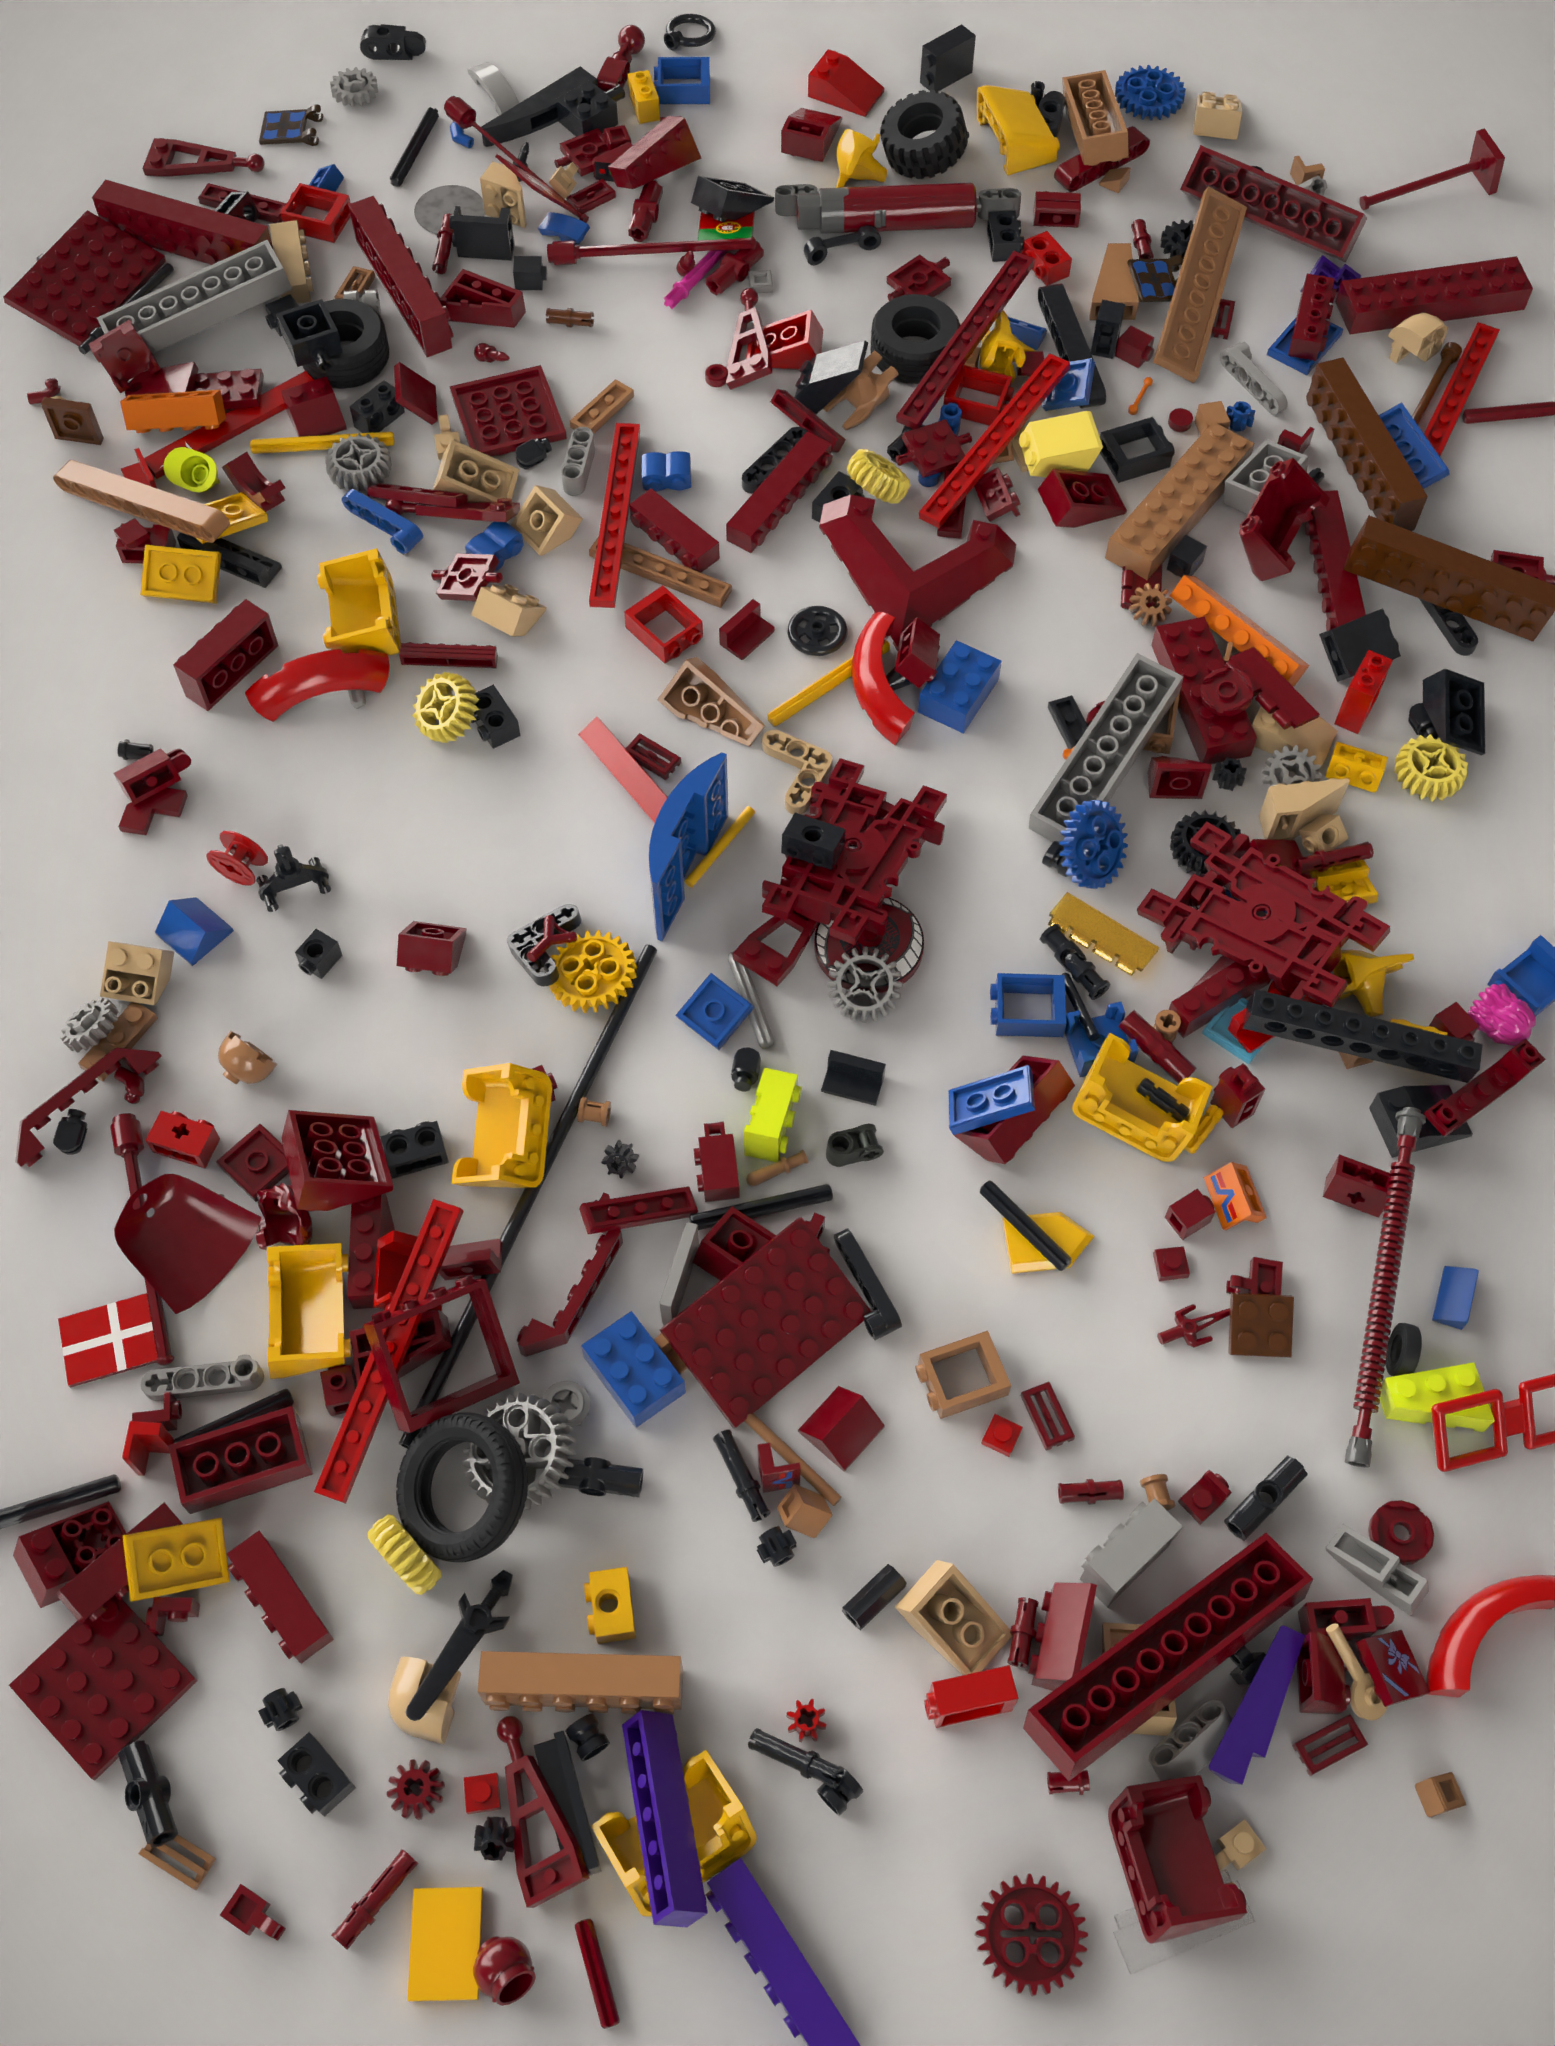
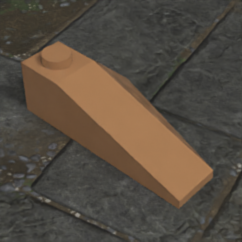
(706, 699)

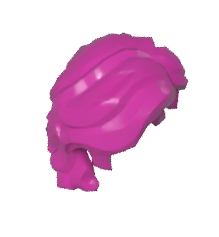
(1502, 1015)

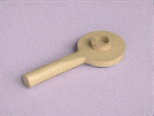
(1363, 1697)

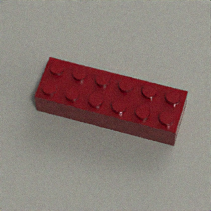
(1193, 653)

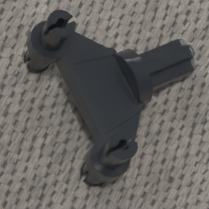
(290, 874)

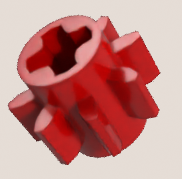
(809, 1711)

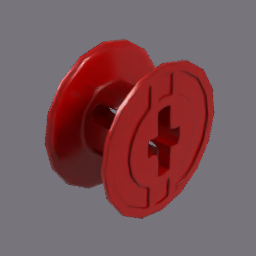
(231, 865)

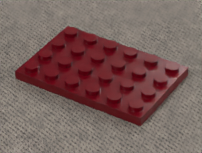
(84, 277)
(766, 1322)

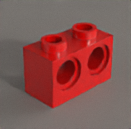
(1050, 259)

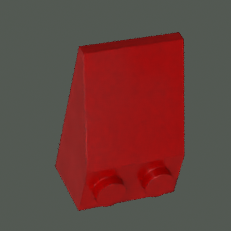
(843, 84)
(791, 340)

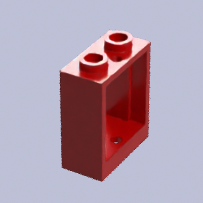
(321, 199)
(981, 381)
(650, 608)
(1363, 691)
(971, 1696)

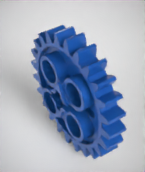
(1150, 92)
(1093, 844)

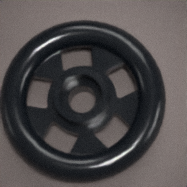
(813, 647)

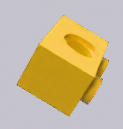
(643, 97)
(613, 1625)

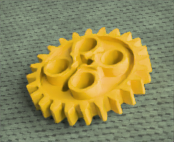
(593, 971)

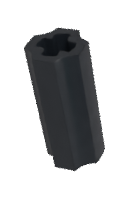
(874, 1597)

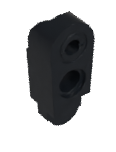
(391, 43)
(1052, 110)

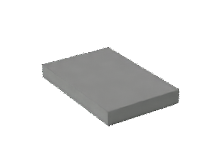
(679, 1273)

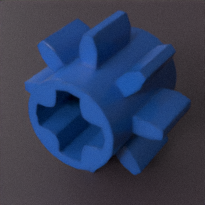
(1240, 416)

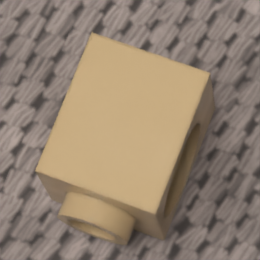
(1323, 833)

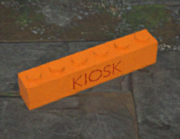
(1236, 626)

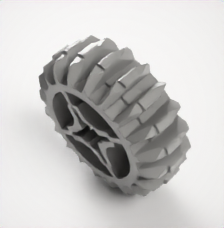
(344, 457)
(885, 970)

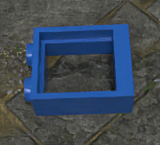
(683, 69)
(1029, 984)

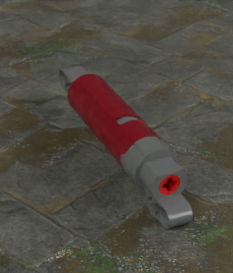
(892, 206)

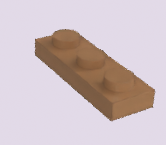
(603, 406)
(126, 1033)

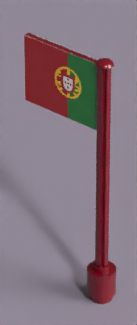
(712, 236)

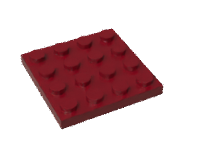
(507, 411)
(103, 1686)

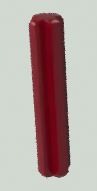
(597, 1973)

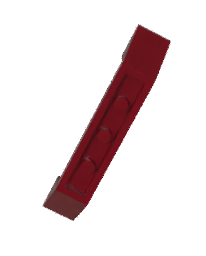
(1485, 1088)
(28, 1145)
(541, 1337)

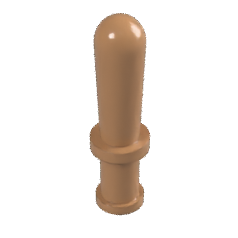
(784, 1165)

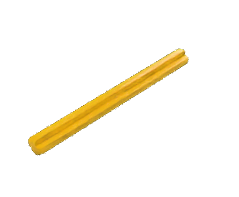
(310, 443)
(814, 691)

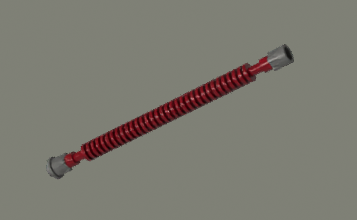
(1384, 1287)

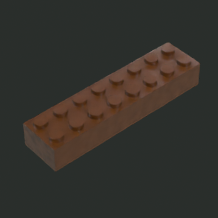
(1365, 445)
(1451, 578)

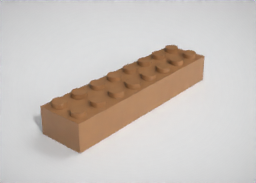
(1178, 501)

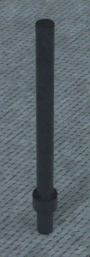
(147, 288)

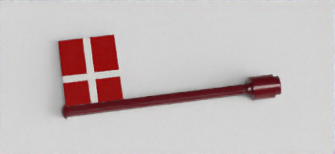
(126, 1331)

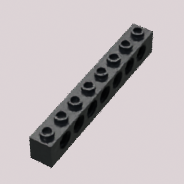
(1362, 1036)

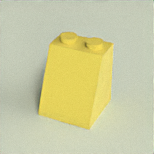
(1061, 443)

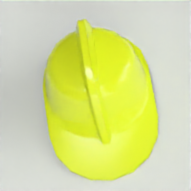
(191, 469)

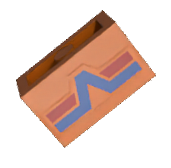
(1234, 1195)

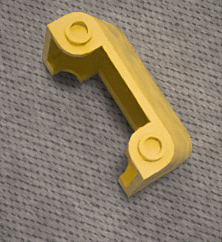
(1018, 127)
(360, 604)
(1113, 1104)
(508, 1129)
(306, 1309)
(718, 1821)

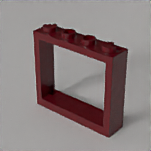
(494, 1338)

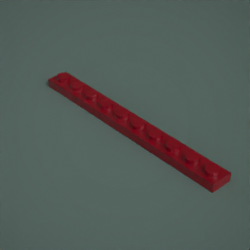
(965, 340)

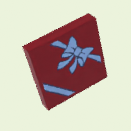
(1392, 1668)

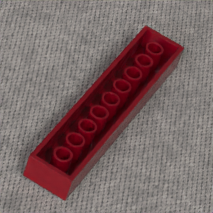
(1166, 1655)

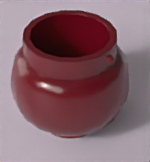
(504, 1969)

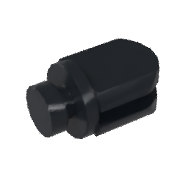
(532, 452)
(1421, 721)
(745, 1068)
(71, 1132)

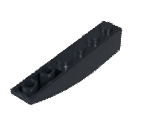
(536, 111)

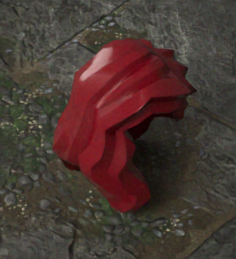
(282, 1219)

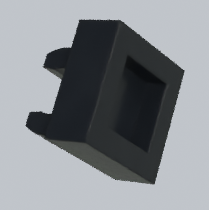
(1247, 1665)

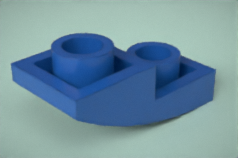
(564, 227)

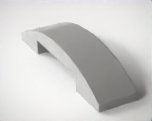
(495, 86)

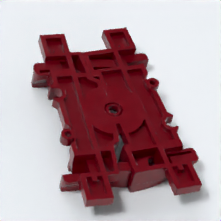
(857, 883)
(1292, 942)

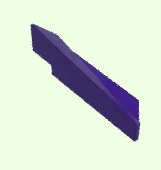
(1259, 1710)

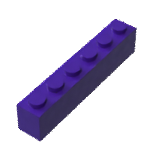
(664, 1820)
(778, 1958)

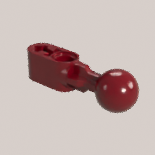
(616, 68)

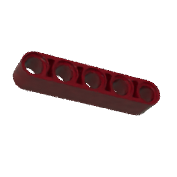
(1075, 175)

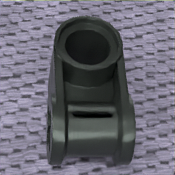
(859, 1146)

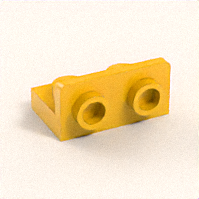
(1360, 766)

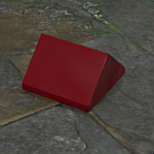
(842, 1427)

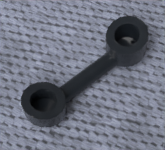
(816, 248)

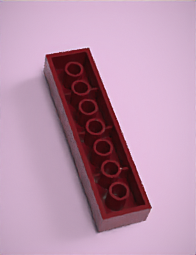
(1277, 203)
(176, 224)
(401, 276)
(1443, 292)

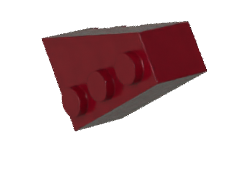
(483, 301)
(429, 1340)

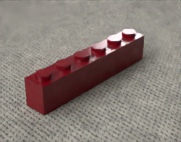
(779, 492)

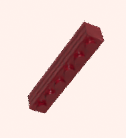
(806, 419)
(448, 655)

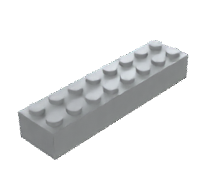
(203, 298)
(1108, 744)

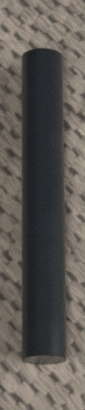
(1078, 1004)

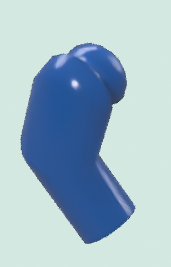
(459, 137)

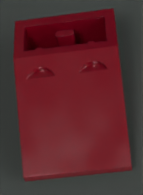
(809, 134)
(65, 1548)

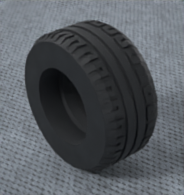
(908, 317)
(364, 357)

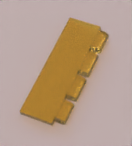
(1109, 936)

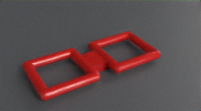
(1510, 1419)

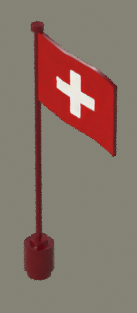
(465, 117)

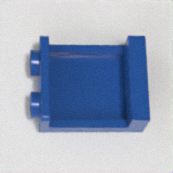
(1531, 975)

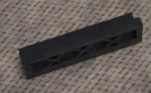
(236, 559)
(559, 1771)

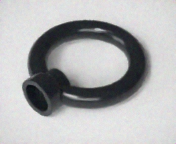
(674, 39)

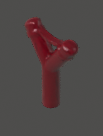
(550, 939)

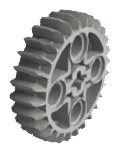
(530, 1442)

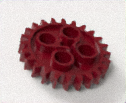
(1032, 1969)

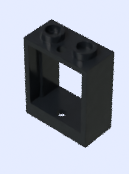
(1127, 469)

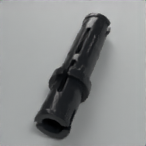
(746, 1486)
(806, 1762)

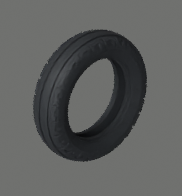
(507, 1496)

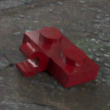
(1264, 1278)

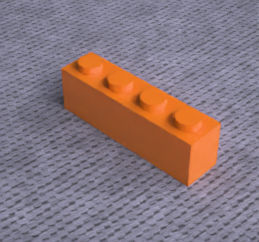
(173, 410)

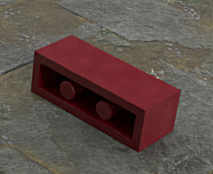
(918, 653)

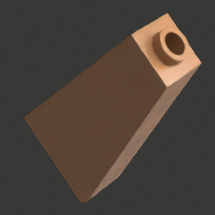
(1116, 281)

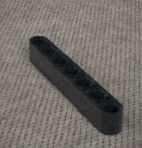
(1068, 334)

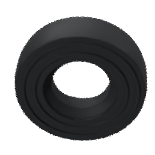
(1403, 1349)

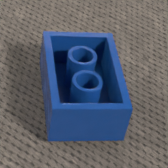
(959, 686)
(633, 1369)

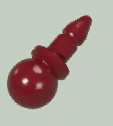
(685, 264)
(487, 353)

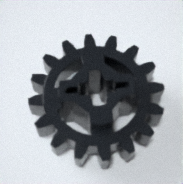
(1176, 238)

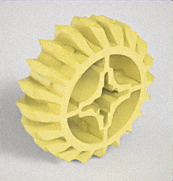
(878, 476)
(451, 711)
(1424, 754)
(404, 1554)

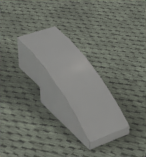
(1378, 1569)

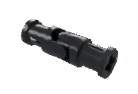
(1075, 963)

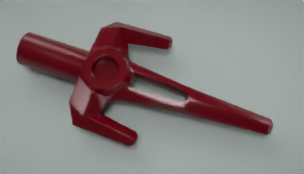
(1188, 1328)

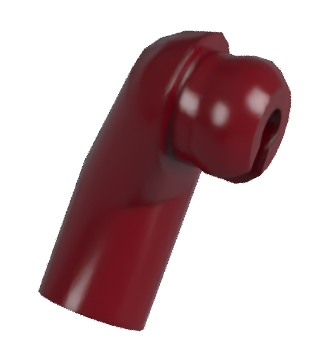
(51, 391)
(133, 1083)

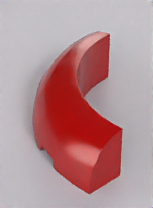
(318, 675)
(871, 686)
(1460, 1637)

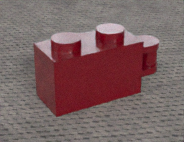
(152, 774)
(1237, 1094)
(718, 1164)
(1354, 1616)

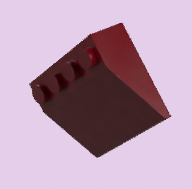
(334, 1159)

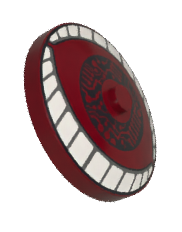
(901, 941)

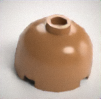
(243, 1060)

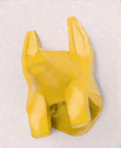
(856, 158)
(1002, 348)
(1366, 976)

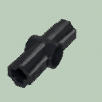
(599, 1476)
(1278, 1485)
(147, 1793)

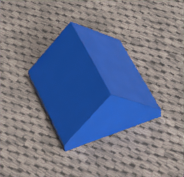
(191, 928)

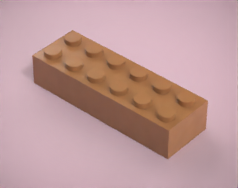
(1095, 118)
(580, 1681)

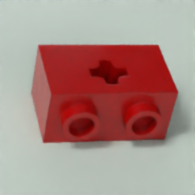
(183, 1138)

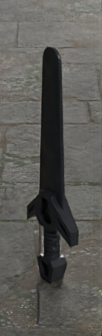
(474, 1624)

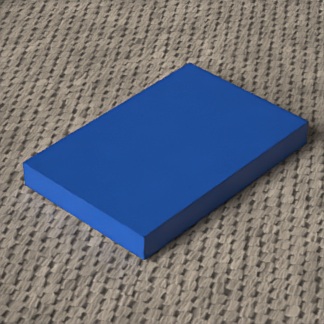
(1280, 348)
(991, 1100)

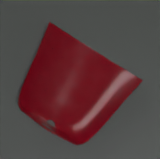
(180, 1255)

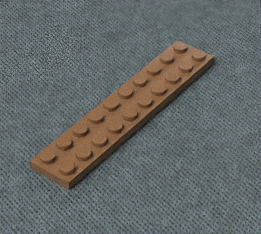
(1200, 285)

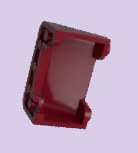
(1277, 516)
(1171, 1859)

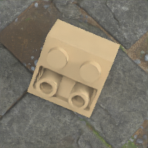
(502, 190)
(507, 609)
(135, 972)

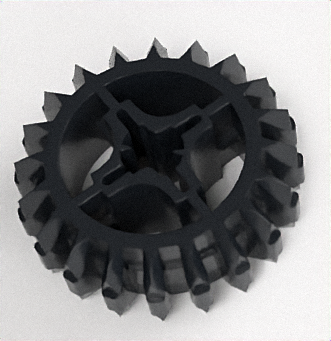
(1186, 830)

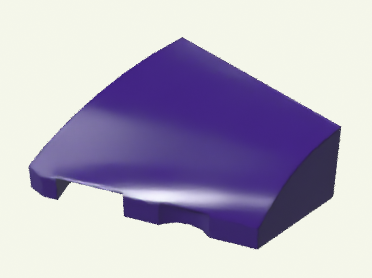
(1326, 268)

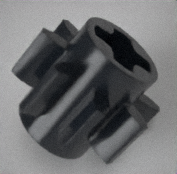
(1229, 773)
(624, 1153)
(776, 1546)
(280, 1709)
(494, 1838)

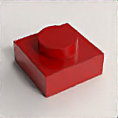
(1001, 1435)
(482, 1793)

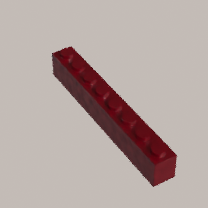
(1330, 548)

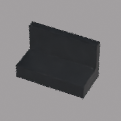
(853, 1077)

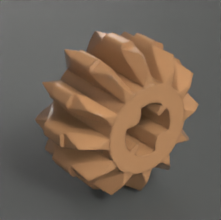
(1146, 596)

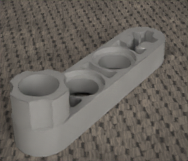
(1237, 361)
(202, 1374)

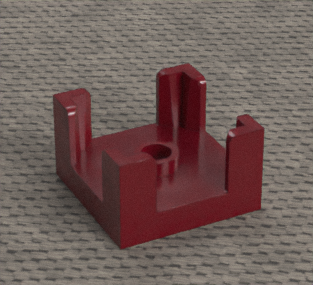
(124, 355)

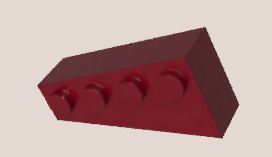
(656, 154)

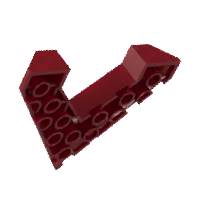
(888, 580)

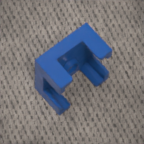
(1083, 1049)

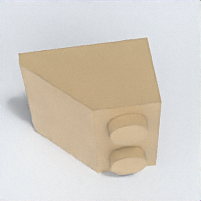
(546, 520)

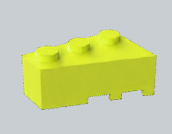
(771, 1115)
(1413, 1395)

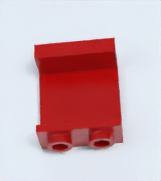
(391, 1260)

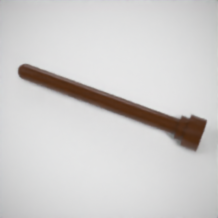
(1449, 355)

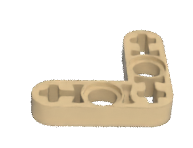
(808, 768)

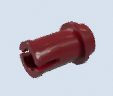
(1059, 1784)

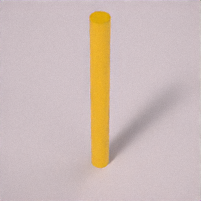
(719, 847)

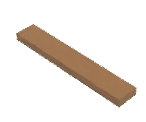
(672, 575)

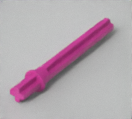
(682, 288)

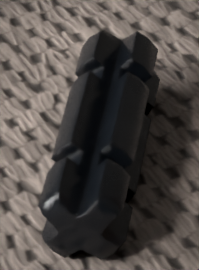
(1163, 1100)

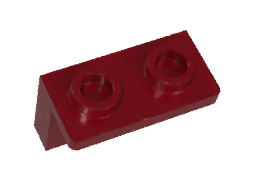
(996, 495)

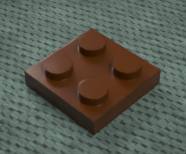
(72, 421)
(1261, 1325)

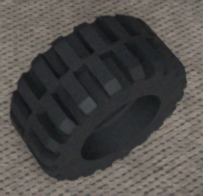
(917, 115)

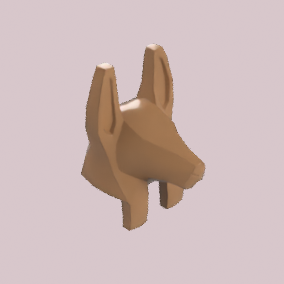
(865, 391)

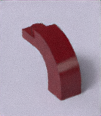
(251, 482)

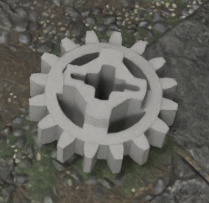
(354, 87)
(1282, 767)
(89, 1024)

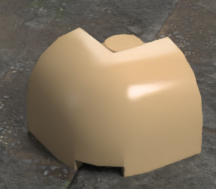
(1418, 335)
(438, 1719)

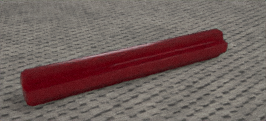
(1509, 412)

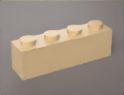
(288, 247)

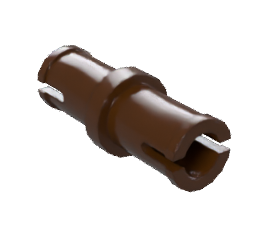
(569, 317)

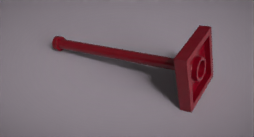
(1485, 163)

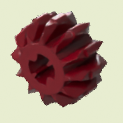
(413, 1802)

